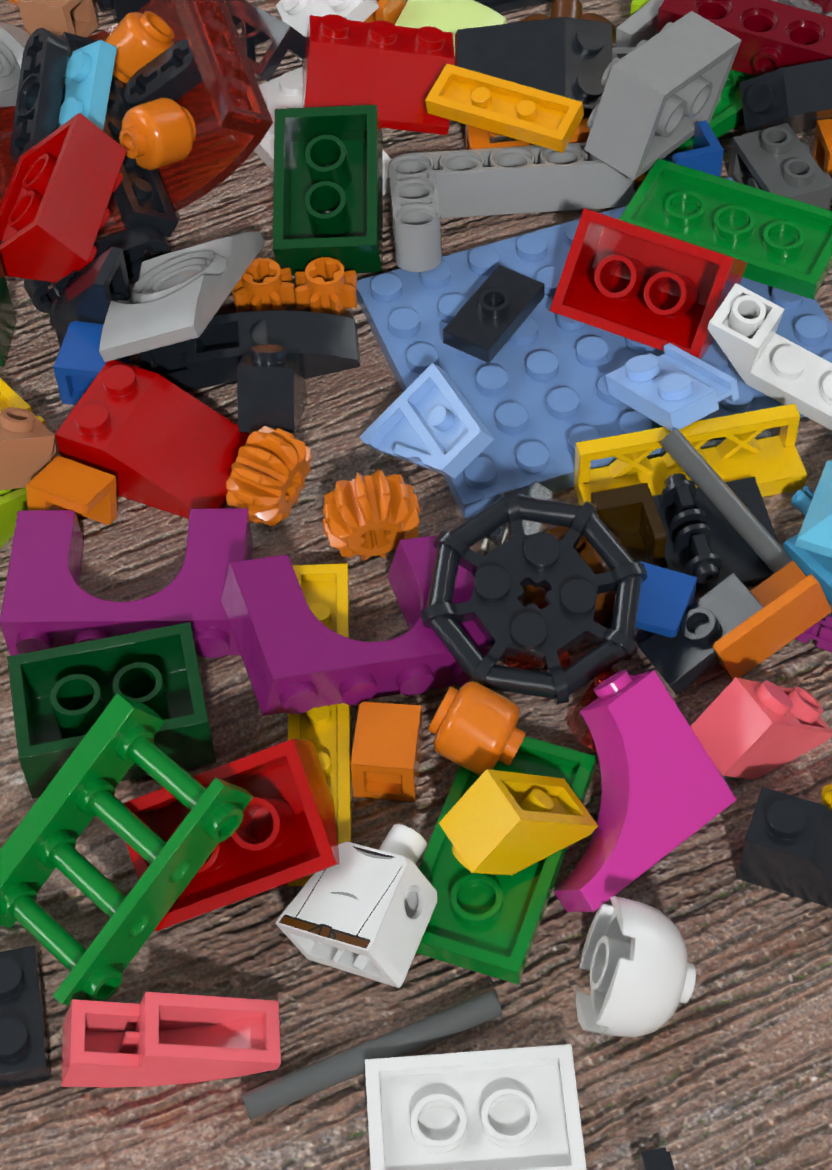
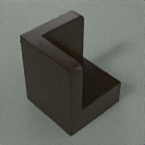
(635, 520)

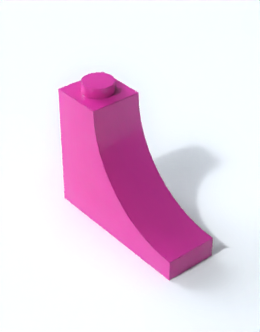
(653, 787)

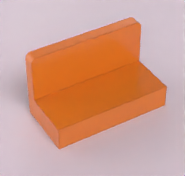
(789, 608)

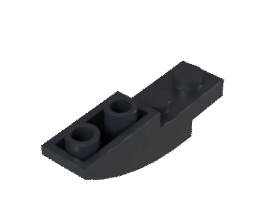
(324, 342)

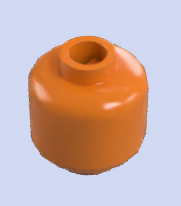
(138, 42)
(157, 133)
(476, 728)

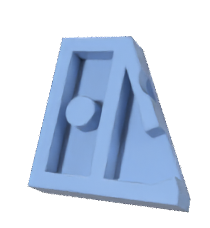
(430, 426)

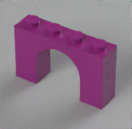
(50, 610)
(305, 665)

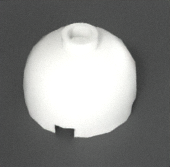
(634, 970)

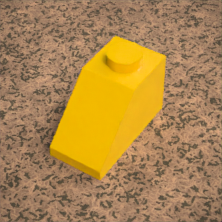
(514, 821)

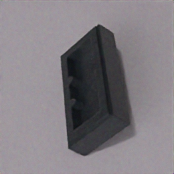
(493, 313)
(711, 617)

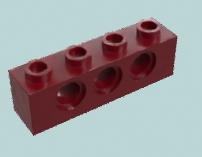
(770, 31)

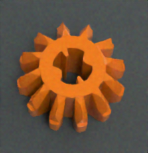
(268, 475)
(370, 515)

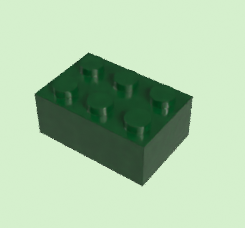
(328, 187)
(68, 687)

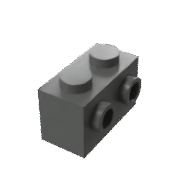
(781, 165)

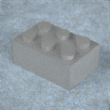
(660, 94)

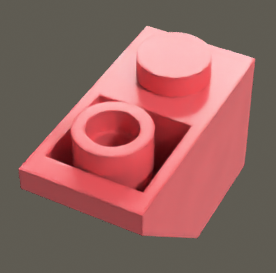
(759, 727)

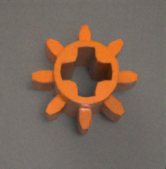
(264, 287)
(326, 287)

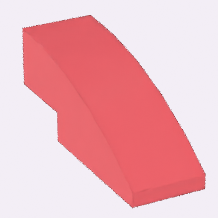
(168, 1040)

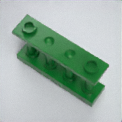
(64, 810)

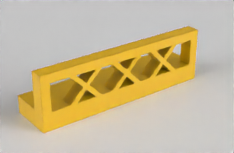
(740, 456)

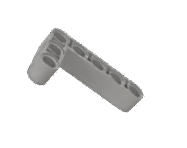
(491, 183)

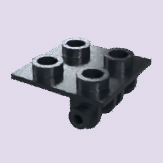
(702, 539)

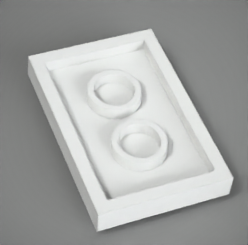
(475, 1111)

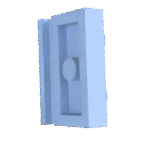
(671, 387)

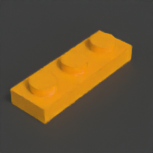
(505, 107)

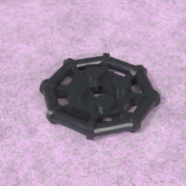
(529, 630)

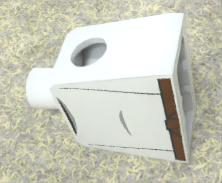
(366, 909)

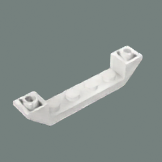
(768, 362)

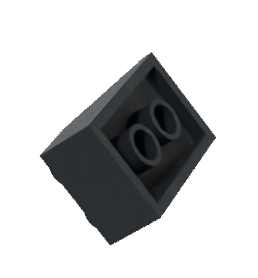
(545, 54)

